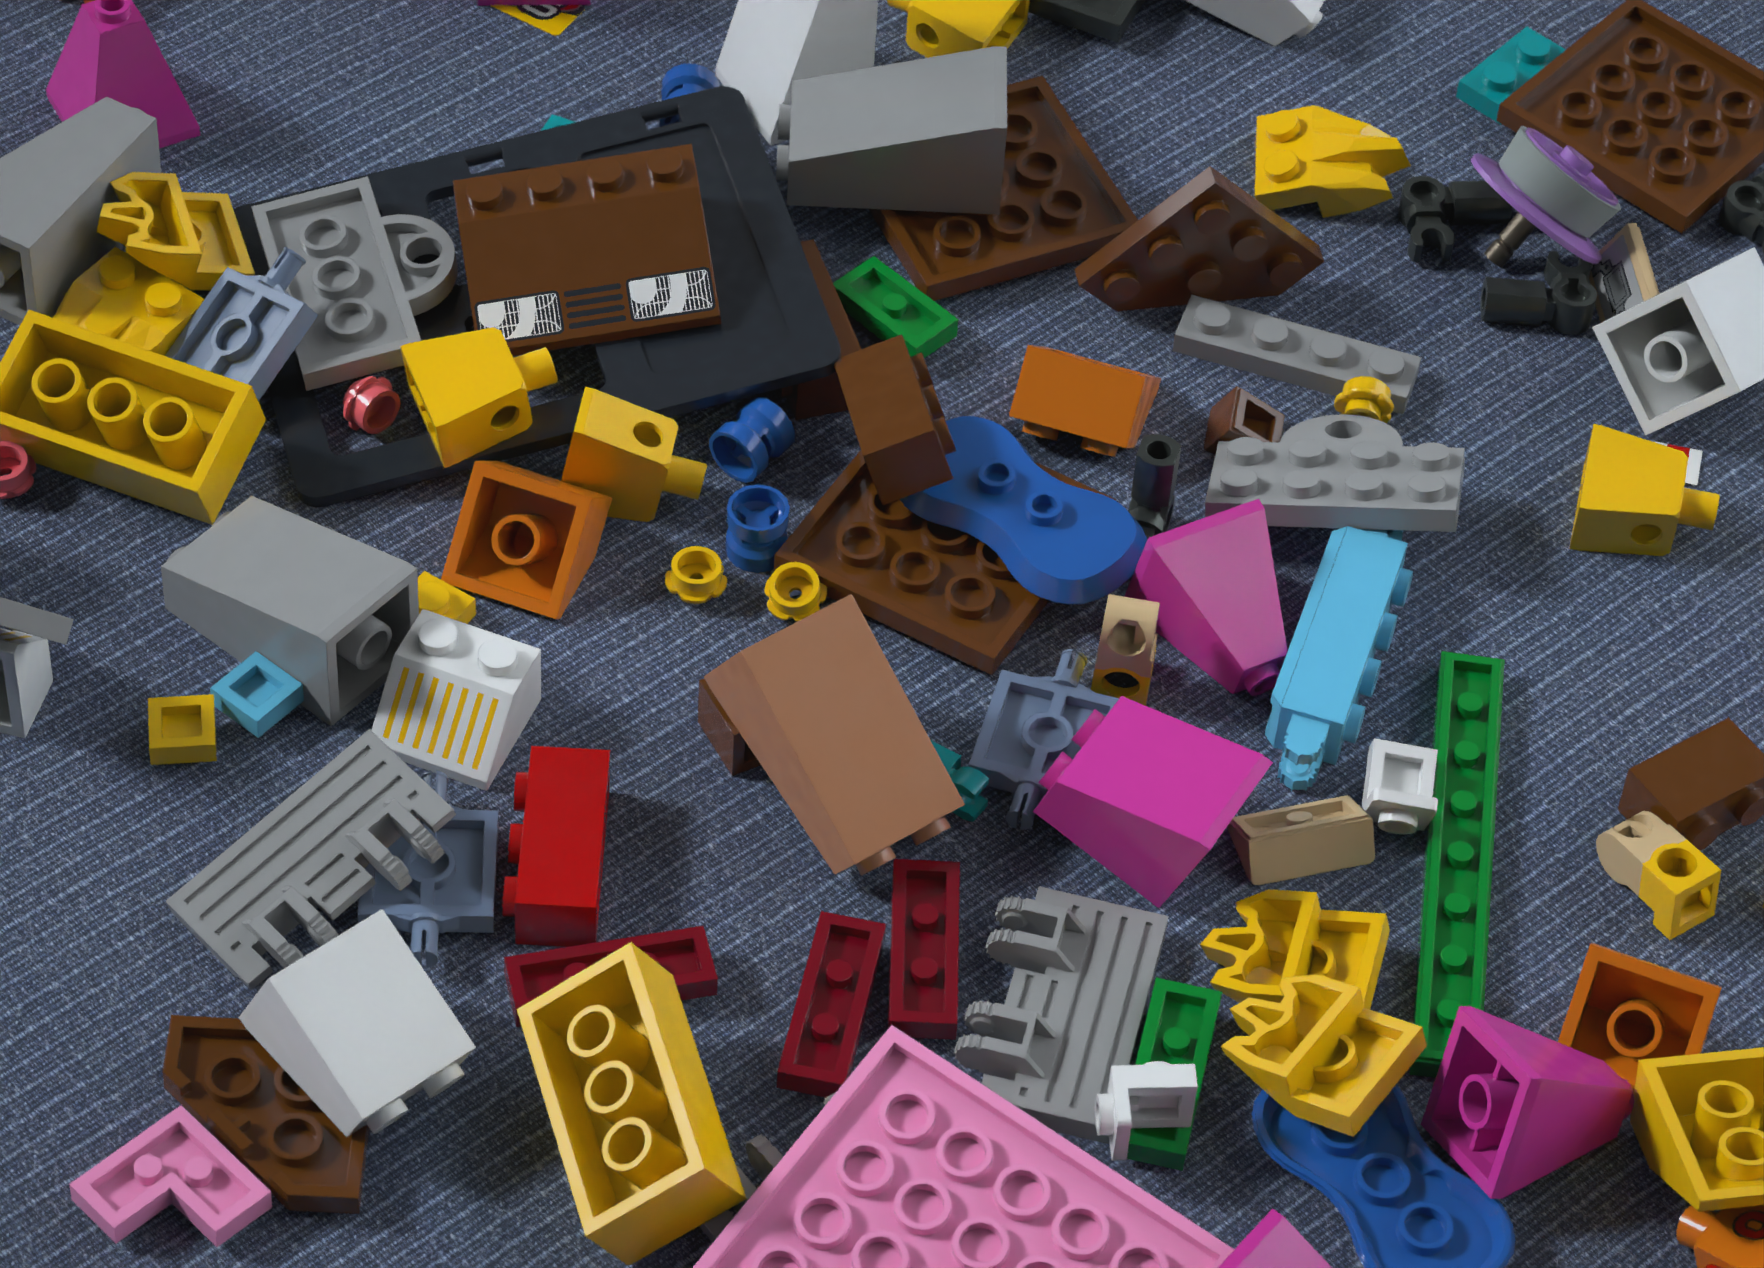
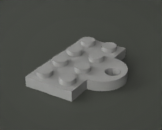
(356, 277)
(1339, 476)

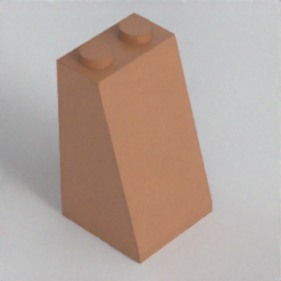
(838, 737)

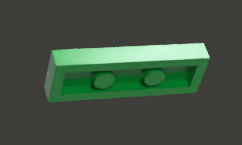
(1176, 1032)

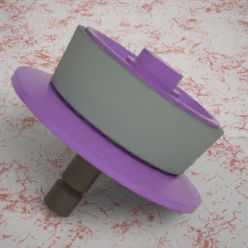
(1550, 192)

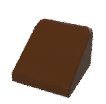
(1240, 416)

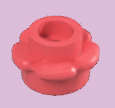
(371, 404)
(19, 468)

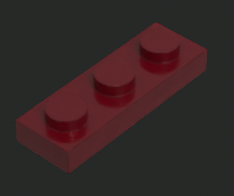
(924, 948)
(679, 951)
(831, 1005)

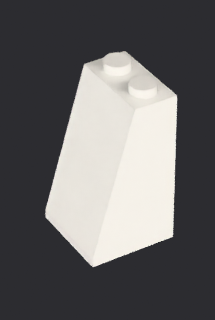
(792, 41)

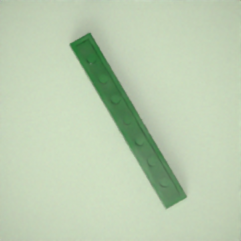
(1458, 850)

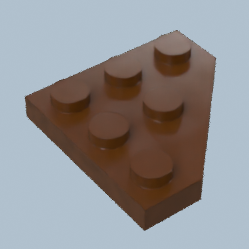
(1200, 243)
(263, 1115)

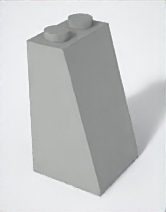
(899, 135)
(55, 199)
(297, 597)

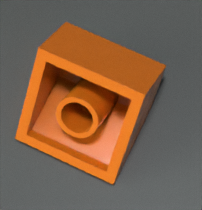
(1083, 399)
(524, 537)

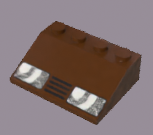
(588, 250)

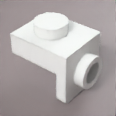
(1400, 786)
(1144, 1097)

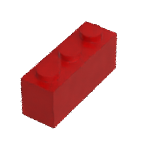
(558, 846)

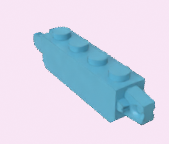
(1335, 650)

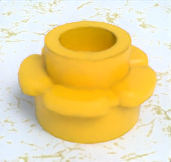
(1365, 398)
(696, 575)
(787, 579)

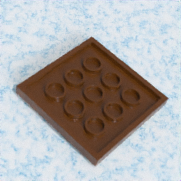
(1651, 110)
(1051, 210)
(914, 571)

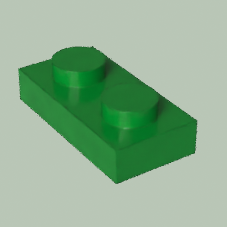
(894, 307)

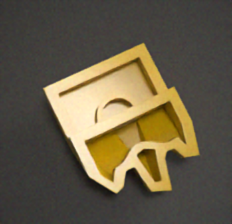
(1323, 159)
(175, 231)
(129, 303)
(1295, 938)
(1323, 1051)

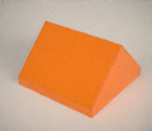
(1636, 1011)

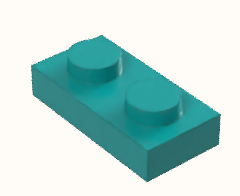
(1506, 71)

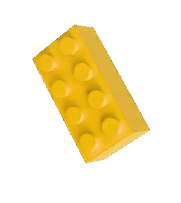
(126, 416)
(630, 1105)

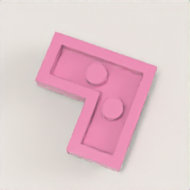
(173, 1165)

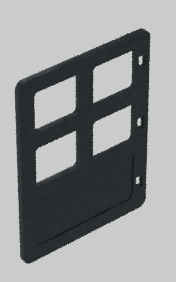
(766, 294)

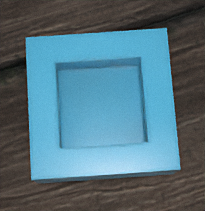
(257, 694)

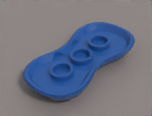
(1046, 532)
(1390, 1188)

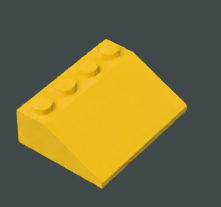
(1704, 1125)

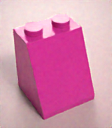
(1148, 794)

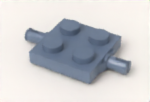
(247, 325)
(1030, 727)
(447, 894)

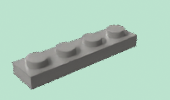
(1290, 350)

